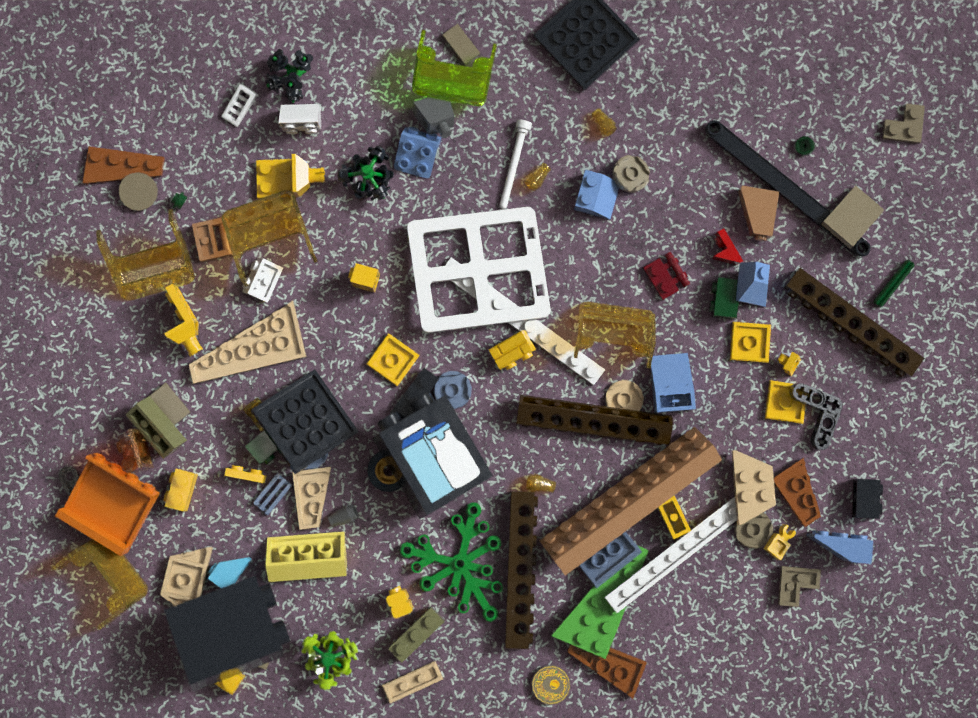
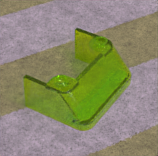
(451, 80)

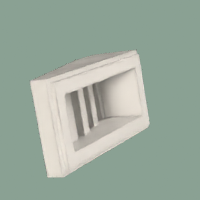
(241, 88)

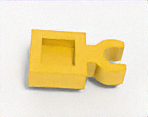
(778, 544)

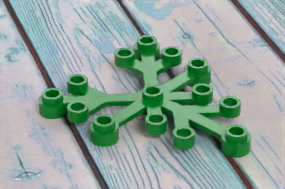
(472, 583)

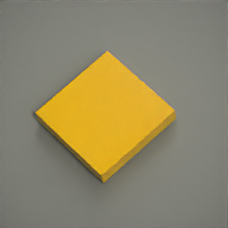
(750, 342)
(392, 359)
(781, 405)

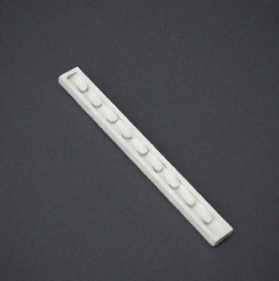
(539, 333)
(672, 556)

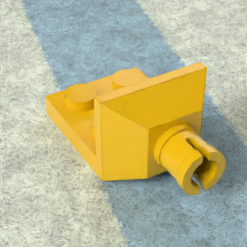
(286, 174)
(188, 330)

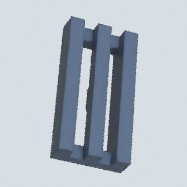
(278, 499)

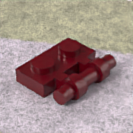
(661, 278)

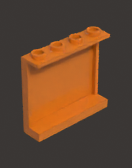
(108, 504)

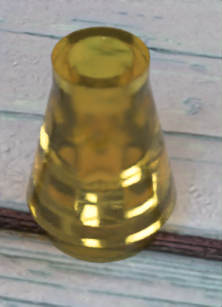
(604, 123)
(536, 178)
(538, 483)

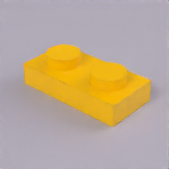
(253, 475)

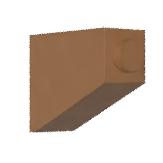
(759, 210)

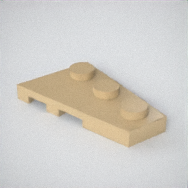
(310, 495)

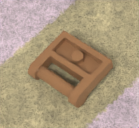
(206, 240)

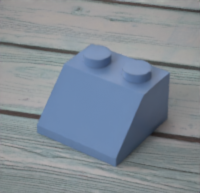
(596, 195)

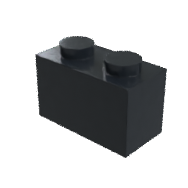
(867, 498)

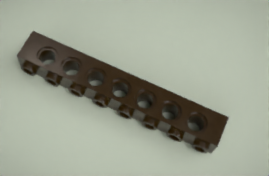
(910, 359)
(587, 412)
(512, 639)

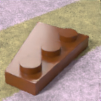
(797, 491)

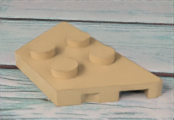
(752, 486)
(186, 576)

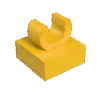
(790, 363)

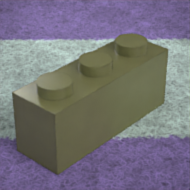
(156, 427)
(416, 634)

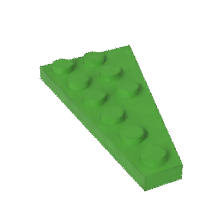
(593, 620)

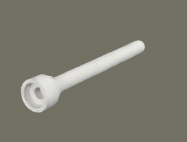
(522, 128)

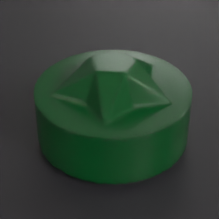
(805, 145)

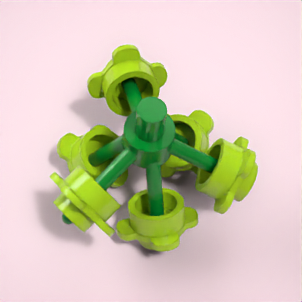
(317, 662)

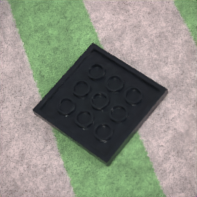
(586, 39)
(304, 421)

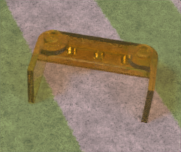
(616, 326)
(117, 571)

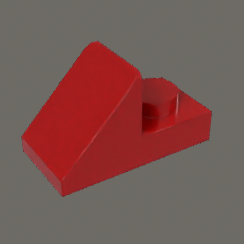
(729, 252)

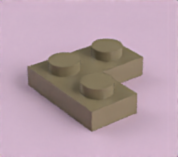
(907, 130)
(792, 579)

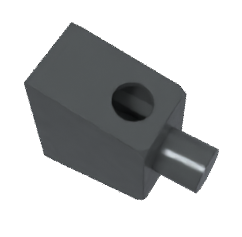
(434, 115)

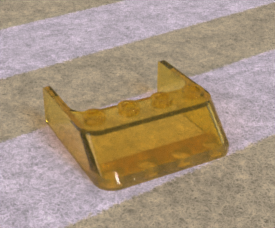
(263, 223)
(150, 269)

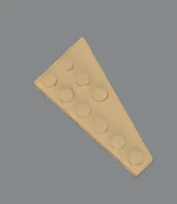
(261, 345)

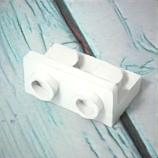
(262, 279)

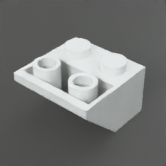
(300, 118)

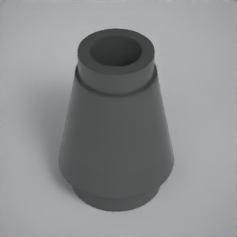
(344, 515)

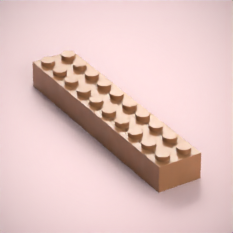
(630, 500)

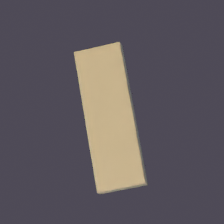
(412, 682)

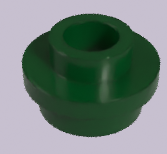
(178, 200)

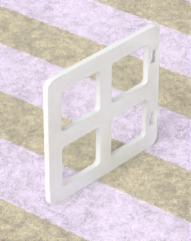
(477, 269)

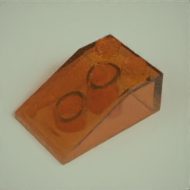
(134, 451)

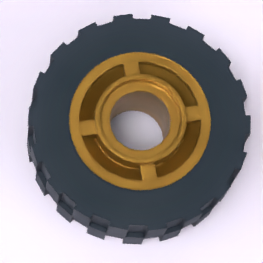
(378, 478)

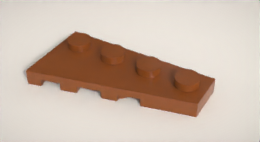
(114, 165)
(618, 667)

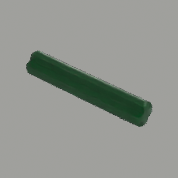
(894, 283)

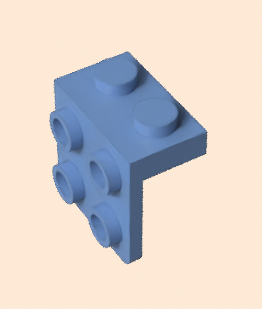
(416, 152)

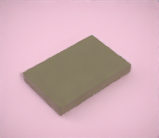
(852, 217)

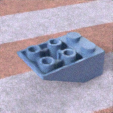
(672, 383)
(851, 549)

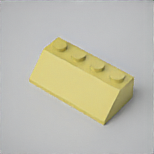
(306, 556)

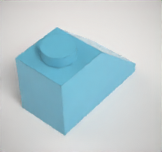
(228, 572)

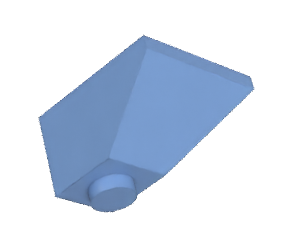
(753, 283)

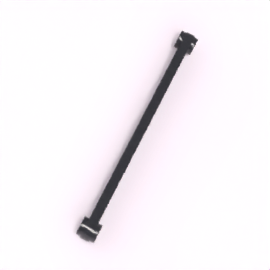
(777, 180)

